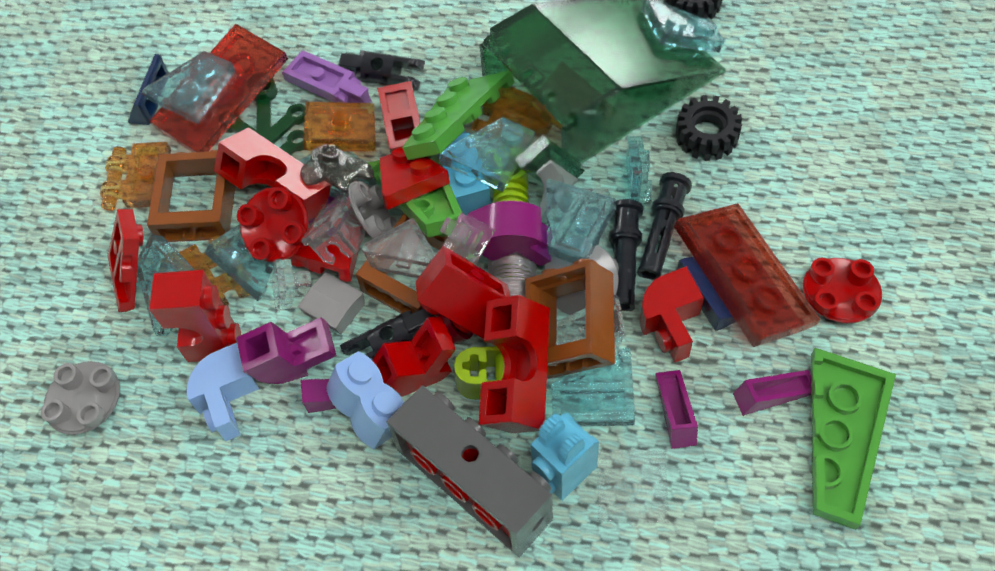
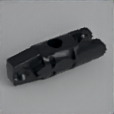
(381, 67)
(402, 329)

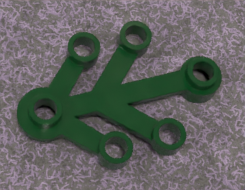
(263, 122)

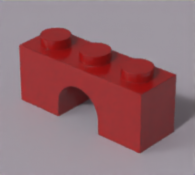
(252, 159)
(194, 306)
(522, 335)

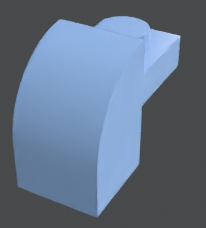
(216, 383)

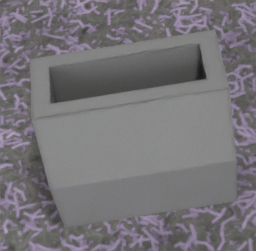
(332, 301)

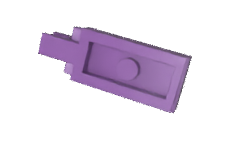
(325, 79)

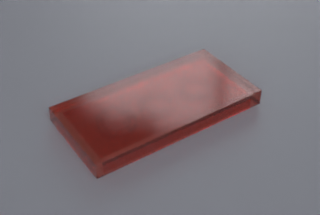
(255, 66)
(746, 274)

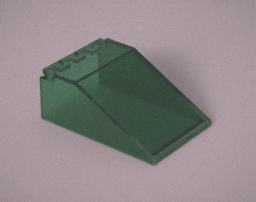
(594, 67)

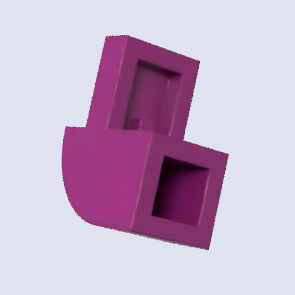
(516, 230)
(282, 357)

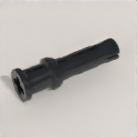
(666, 213)
(625, 239)

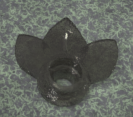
(335, 167)

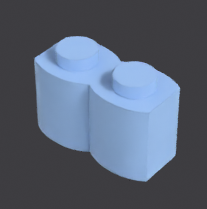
(359, 393)

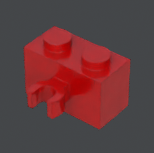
(458, 291)

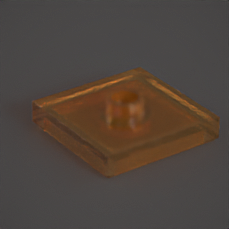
(340, 124)

